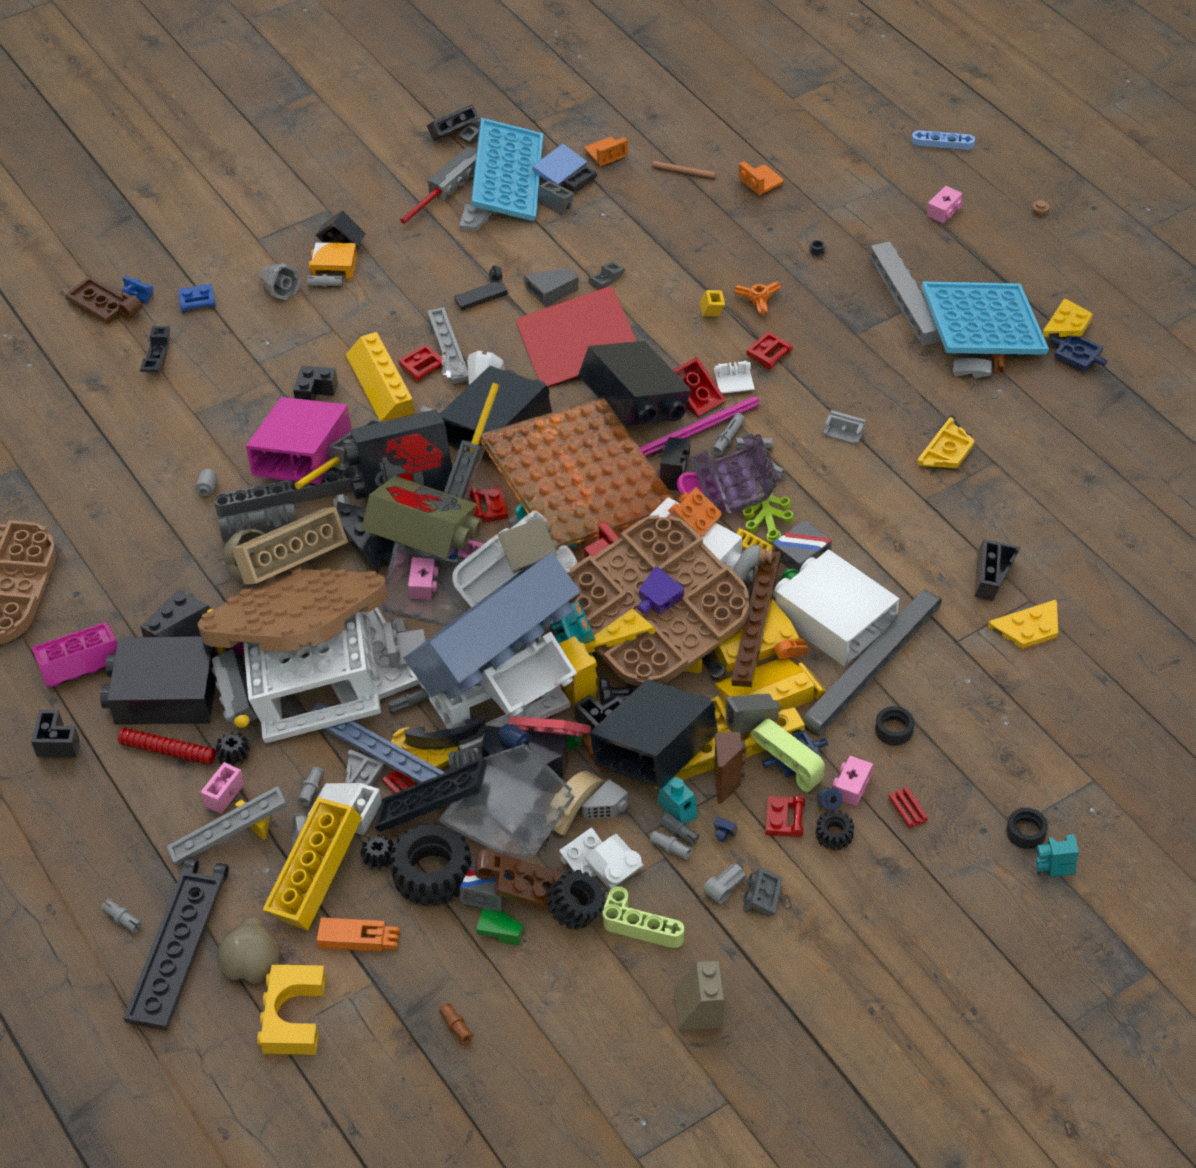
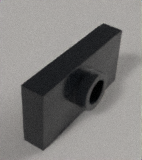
(579, 178)

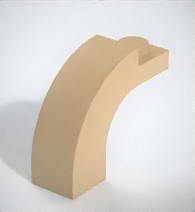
(583, 787)

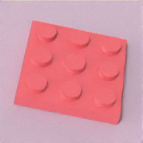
(552, 726)

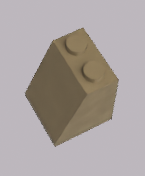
(527, 544)
(700, 998)

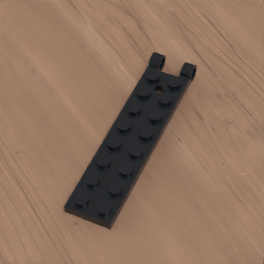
(175, 946)

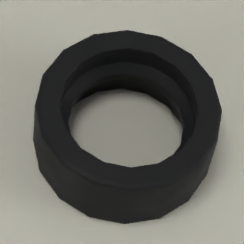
(894, 713)
(1029, 815)

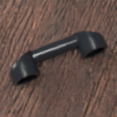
(716, 670)

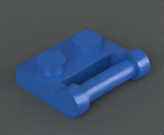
(196, 297)

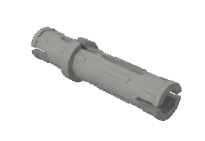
(724, 438)

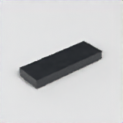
(480, 295)

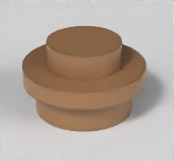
(1040, 207)

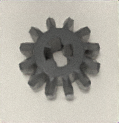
(462, 757)

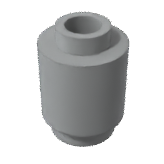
(206, 482)

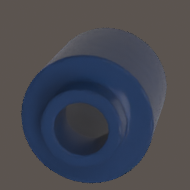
(513, 736)
(823, 798)

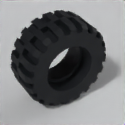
(425, 842)

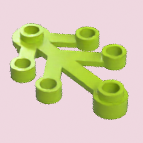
(768, 513)

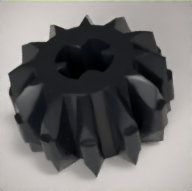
(232, 748)
(376, 852)

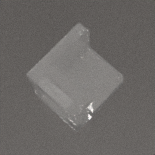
(451, 369)

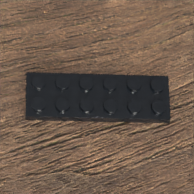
(431, 795)

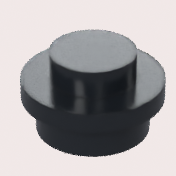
(817, 247)
(495, 273)

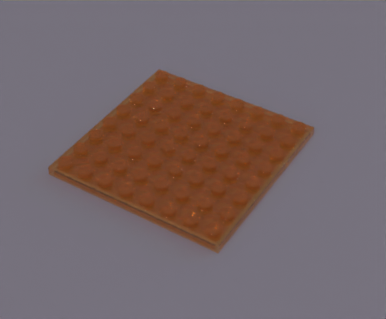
(577, 470)

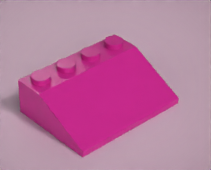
(75, 654)

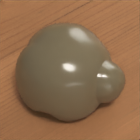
(235, 540)
(248, 952)

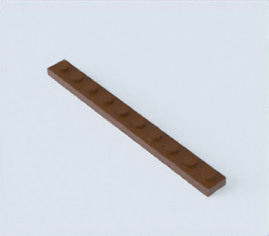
(756, 622)

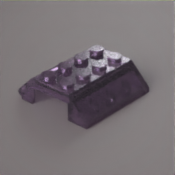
(739, 477)

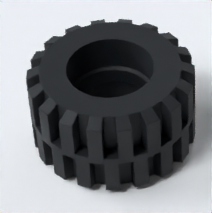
(566, 909)

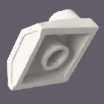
(613, 861)

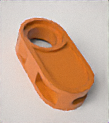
(791, 648)

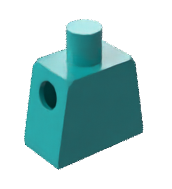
(678, 800)

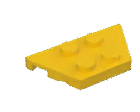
(1068, 320)
(947, 447)
(1029, 625)

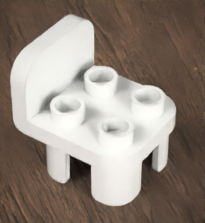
(489, 567)

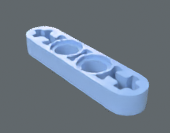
(961, 141)

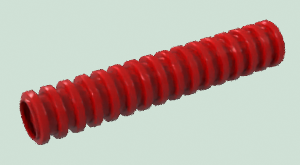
(166, 746)

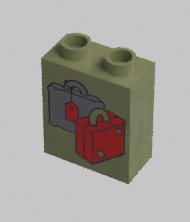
(421, 517)

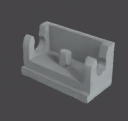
(844, 427)

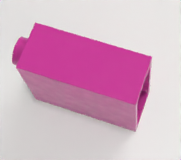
(296, 438)

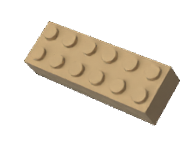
(289, 545)

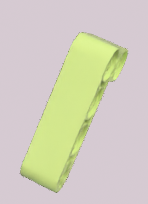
(790, 751)
(673, 929)

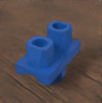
(138, 289)

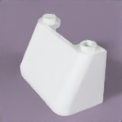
(528, 675)

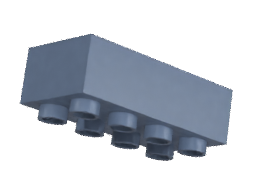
(494, 628)

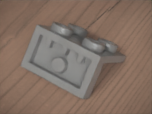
(401, 644)

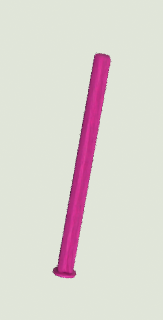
(701, 425)

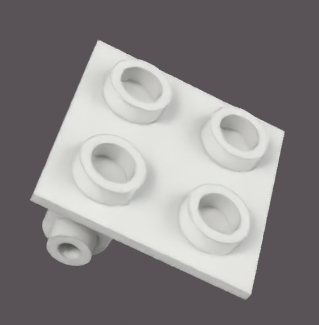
(734, 378)
(577, 849)

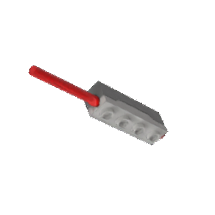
(447, 180)

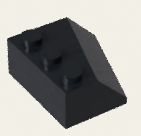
(176, 617)

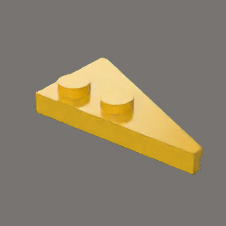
(621, 630)

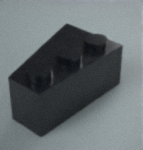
(674, 461)
(992, 567)

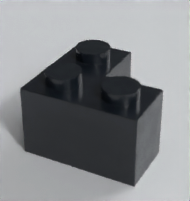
(340, 229)
(315, 381)
(591, 713)
(52, 737)

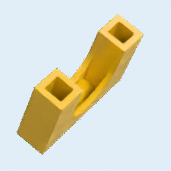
(283, 984)

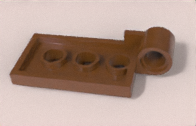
(90, 292)
(494, 864)

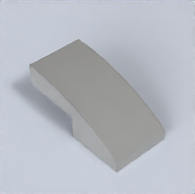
(973, 366)

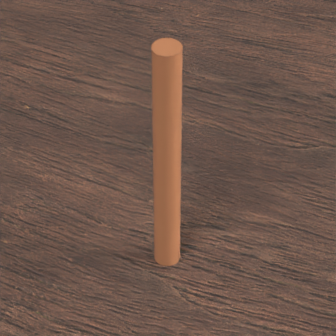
(682, 169)

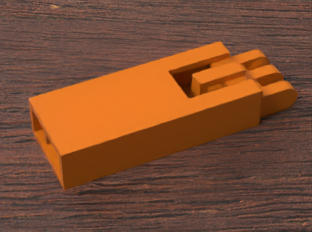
(347, 934)

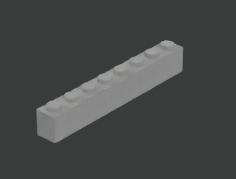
(905, 292)

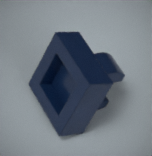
(724, 828)

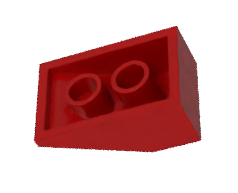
(704, 393)

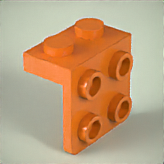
(759, 179)
(696, 511)

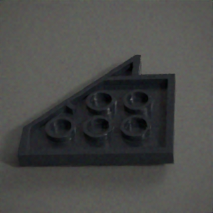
(370, 546)

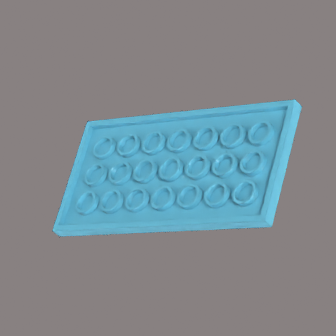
(504, 169)

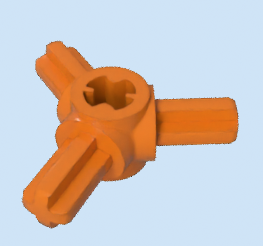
(758, 295)

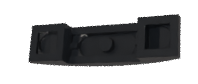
(157, 350)
(446, 738)

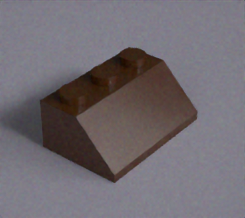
(728, 763)

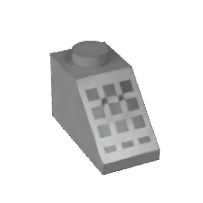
(605, 802)

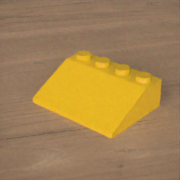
(776, 630)
(778, 678)

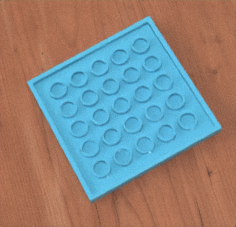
(984, 318)

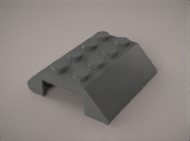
(261, 519)

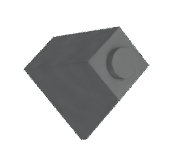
(551, 285)
(748, 711)

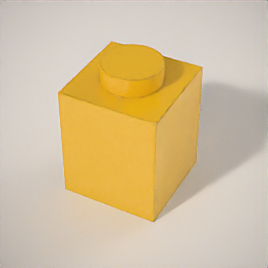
(712, 303)

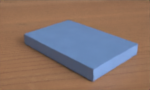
(559, 164)

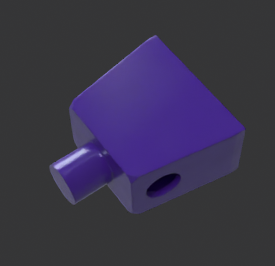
(659, 592)

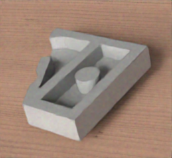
(474, 218)
(362, 768)

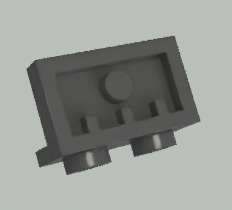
(762, 891)

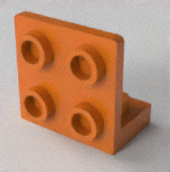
(608, 150)

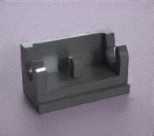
(555, 197)

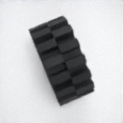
(830, 839)

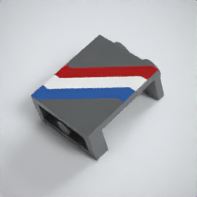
(800, 544)
(480, 892)

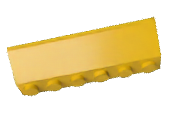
(380, 378)
(312, 863)

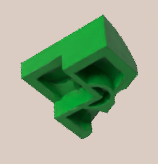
(501, 926)

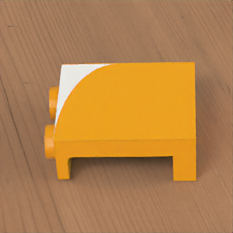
(333, 257)

